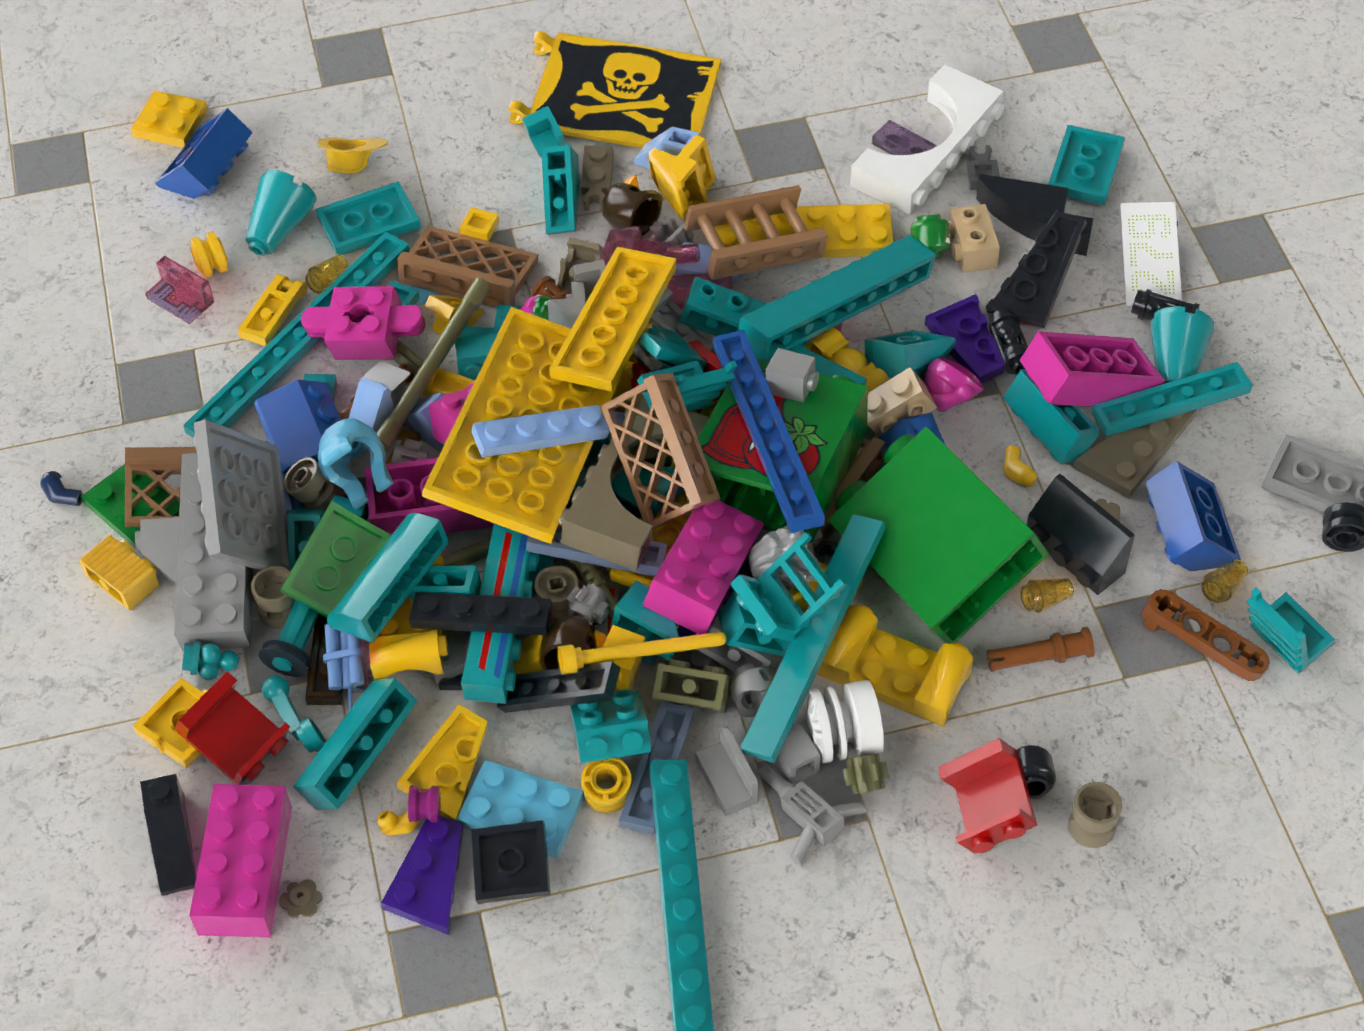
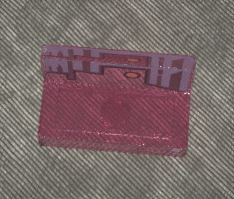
(180, 291)

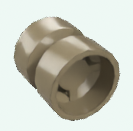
(309, 486)
(556, 584)
(270, 602)
(1095, 814)

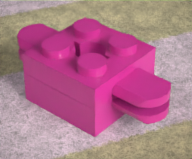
(358, 336)

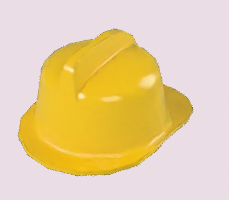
(349, 155)

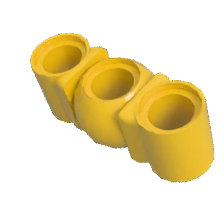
(835, 348)

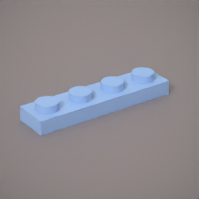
(540, 430)

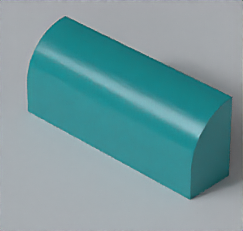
(389, 577)

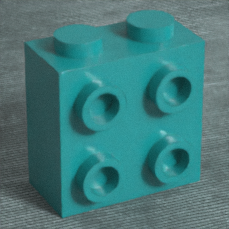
(611, 727)

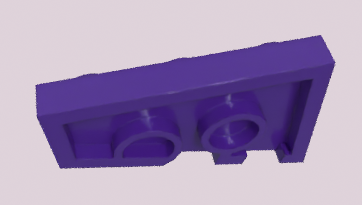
(974, 344)
(427, 876)

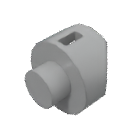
(750, 686)

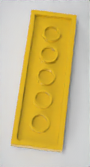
(850, 228)
(613, 319)

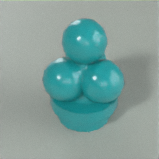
(207, 660)

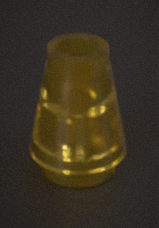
(324, 273)
(1224, 581)
(1045, 593)

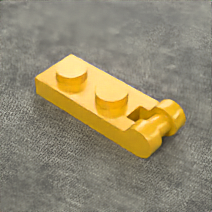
(272, 309)

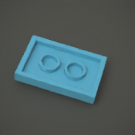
(514, 797)

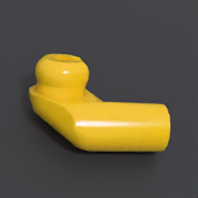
(1017, 470)
(396, 824)

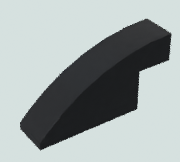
(1026, 205)

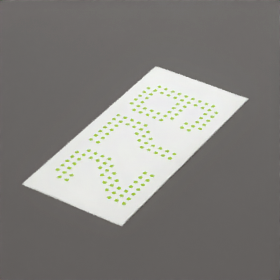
(1150, 249)

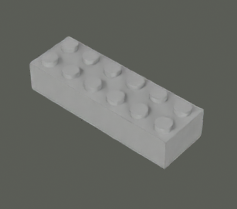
(210, 592)

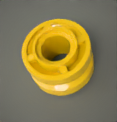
(209, 254)
(609, 799)

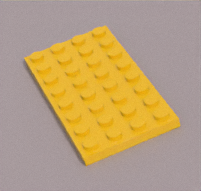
(525, 487)

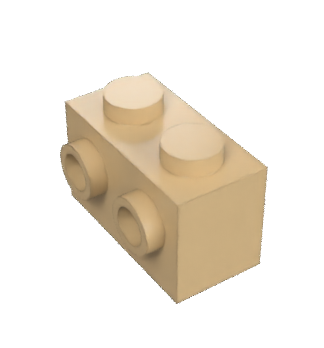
(973, 238)
(898, 399)

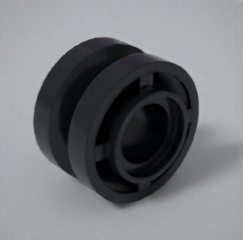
(1344, 527)

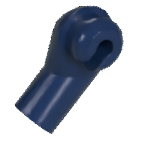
(56, 491)

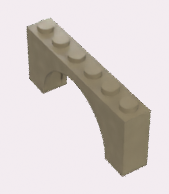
(597, 519)

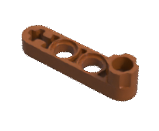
(1159, 614)

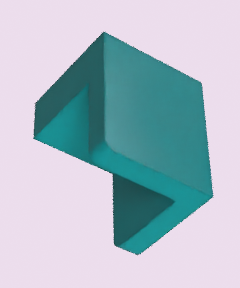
(543, 130)

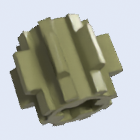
(865, 773)

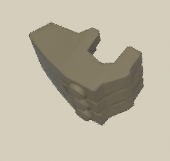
(578, 253)

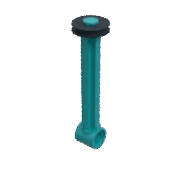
(287, 652)

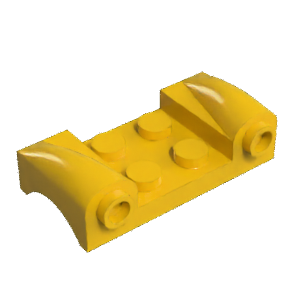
(407, 648)
(898, 669)

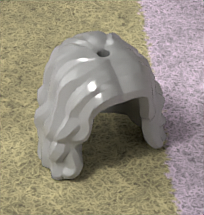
(771, 548)

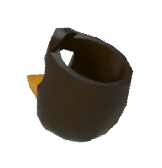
(629, 207)
(568, 631)

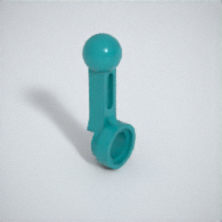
(276, 690)

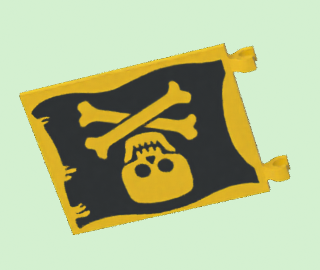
(620, 89)

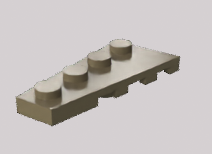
(1129, 456)

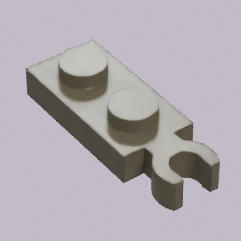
(596, 174)

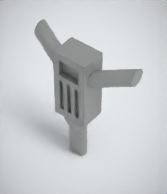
(809, 811)

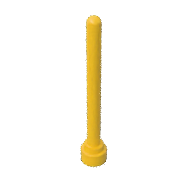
(574, 658)

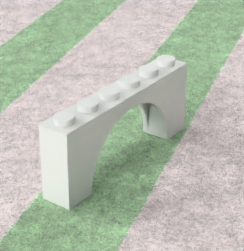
(908, 179)

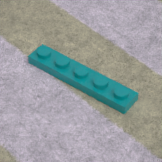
(1171, 399)

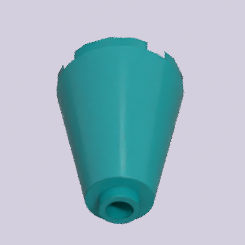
(277, 210)
(1180, 341)

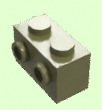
(692, 687)

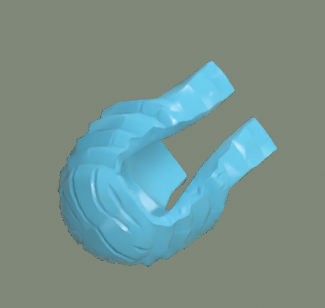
(344, 442)

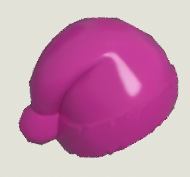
(950, 383)

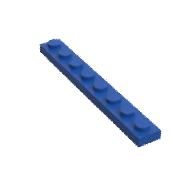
(769, 434)

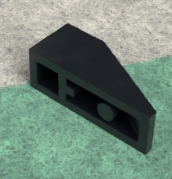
(169, 833)

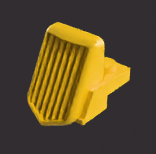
(683, 177)

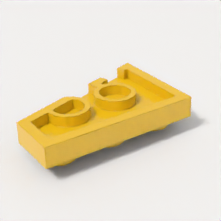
(449, 760)

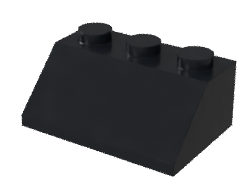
(1081, 535)

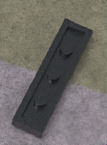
(481, 613)
(552, 689)

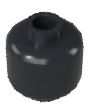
(1037, 770)

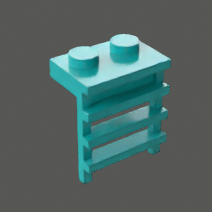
(694, 385)
(772, 604)
(1288, 630)

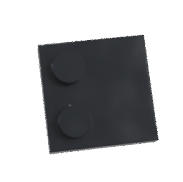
(510, 862)

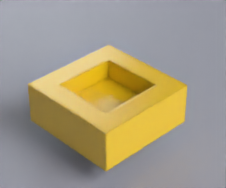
(479, 224)

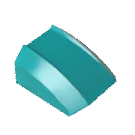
(907, 349)

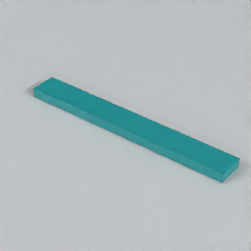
(812, 643)

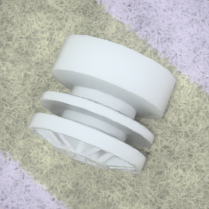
(852, 720)

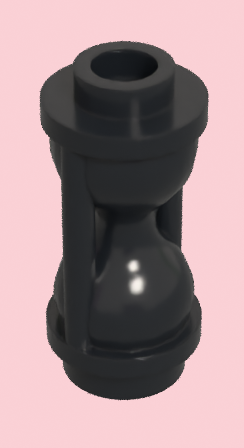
(1147, 303)
(1006, 329)

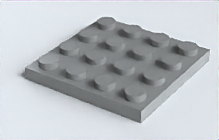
(241, 497)

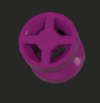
(424, 803)

